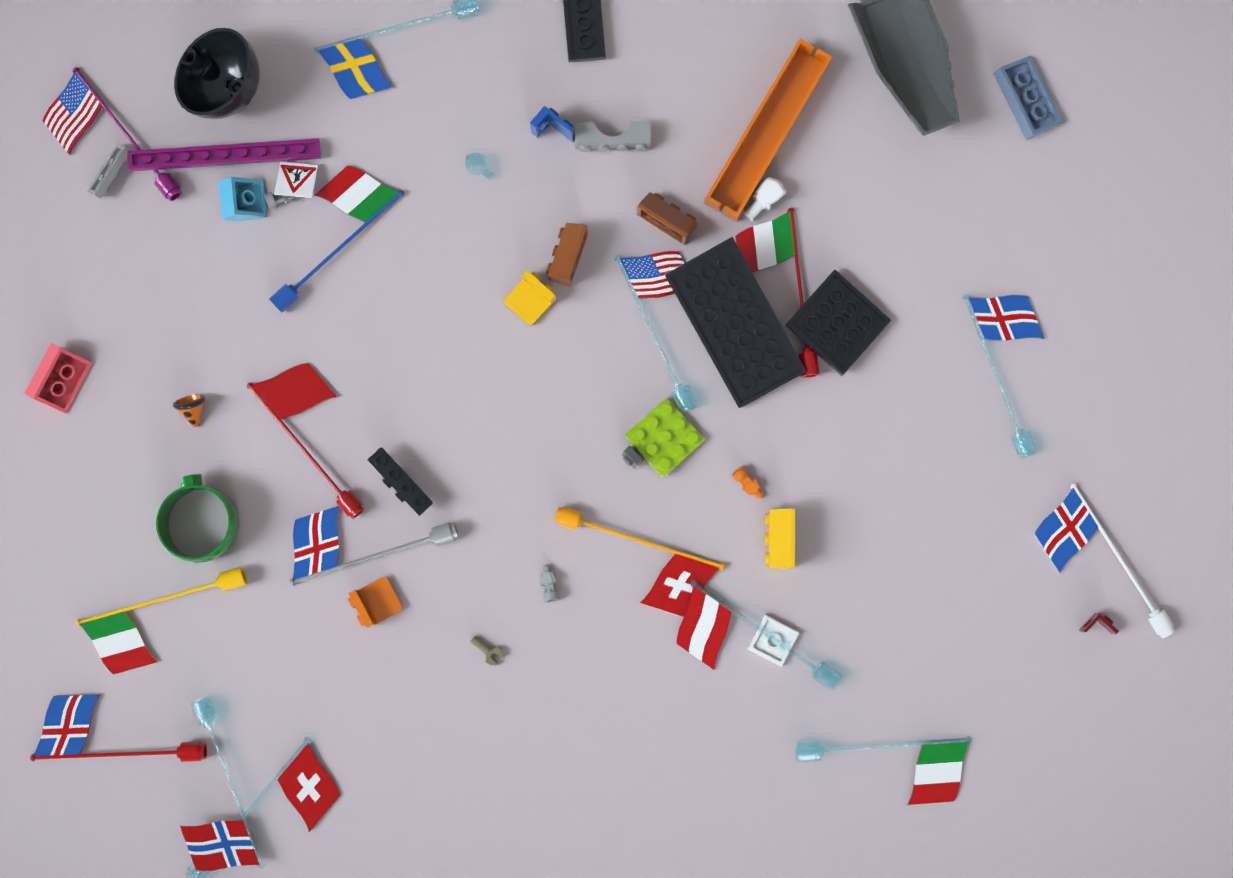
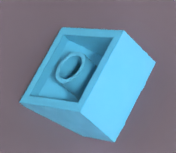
(242, 199)

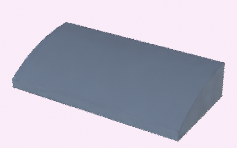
(1028, 97)

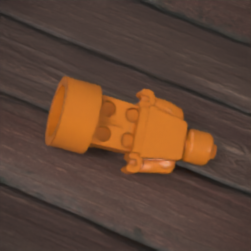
(750, 485)

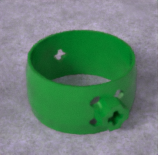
(189, 484)

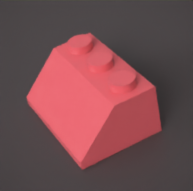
(58, 378)

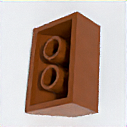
(667, 217)
(567, 253)

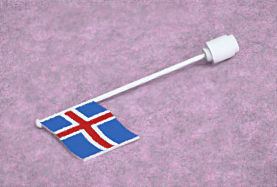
(1070, 529)

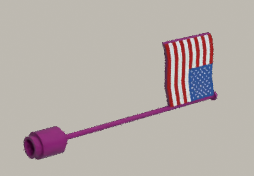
(75, 112)

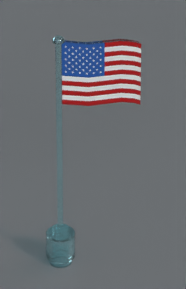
(647, 280)

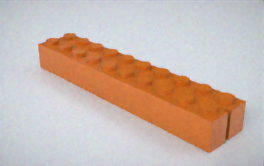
(767, 130)

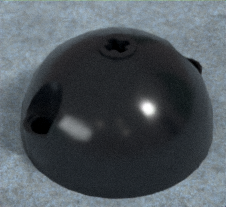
(229, 77)

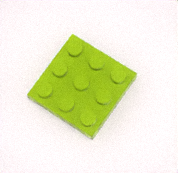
(664, 437)

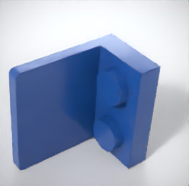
(546, 116)

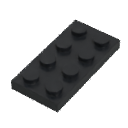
(584, 30)

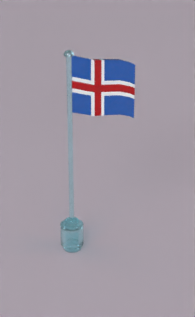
(1006, 320)

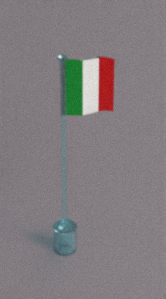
(936, 768)

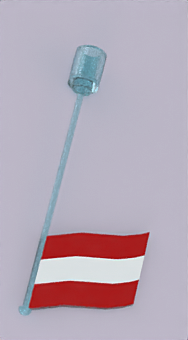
(707, 625)

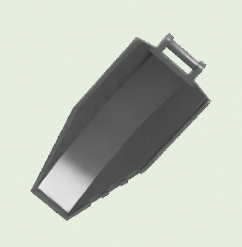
(910, 59)

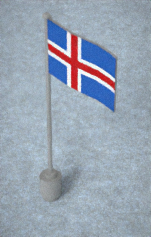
(318, 544)

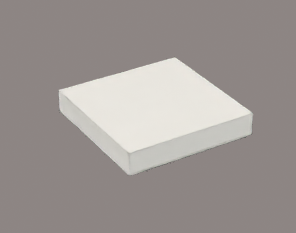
(769, 649)

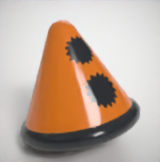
(190, 408)

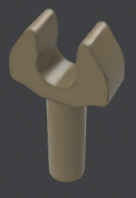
(487, 650)

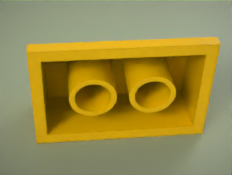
(780, 538)

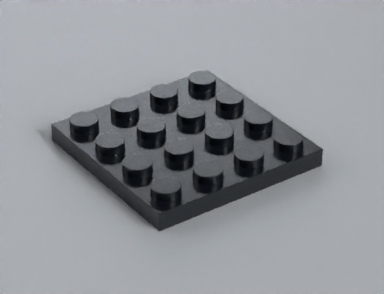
(838, 322)

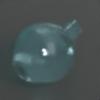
(477, 164)

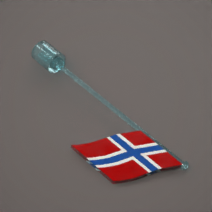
(221, 842)

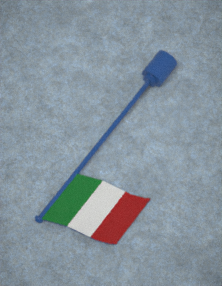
(357, 197)

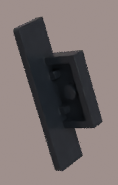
(397, 478)

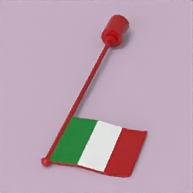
(769, 246)

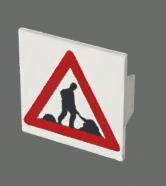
(296, 179)

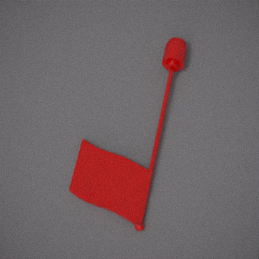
(293, 394)

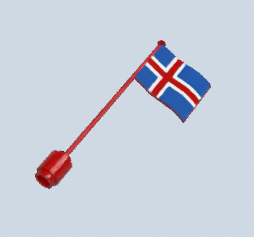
(68, 727)

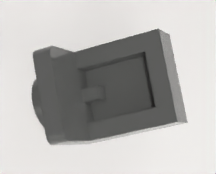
(632, 457)

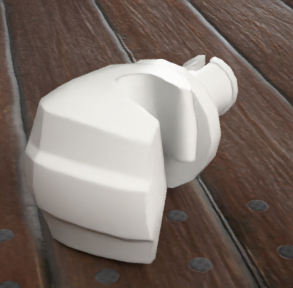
(766, 194)

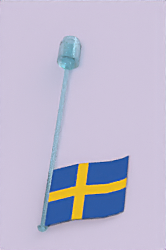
(355, 64)

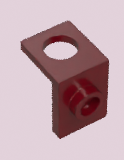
(1105, 621)

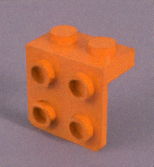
(375, 602)

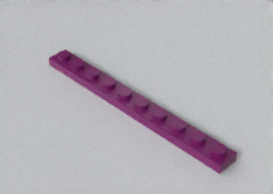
(224, 154)

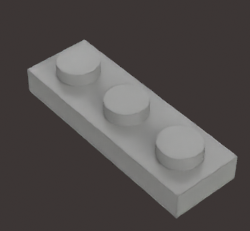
(109, 171)

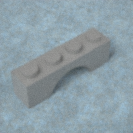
(636, 136)

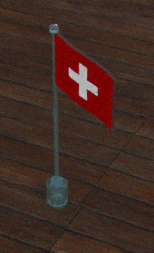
(305, 786)

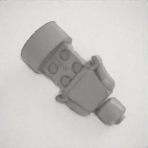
(272, 200)
(548, 581)

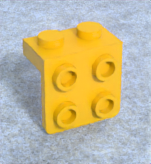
(530, 298)

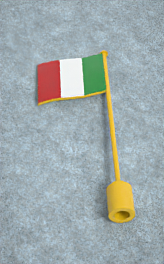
(119, 638)

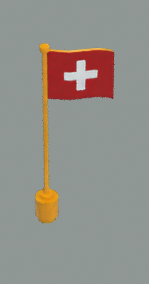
(672, 587)

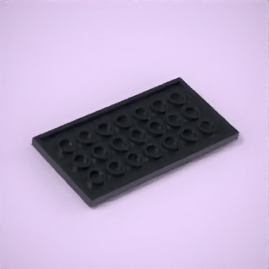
(735, 322)

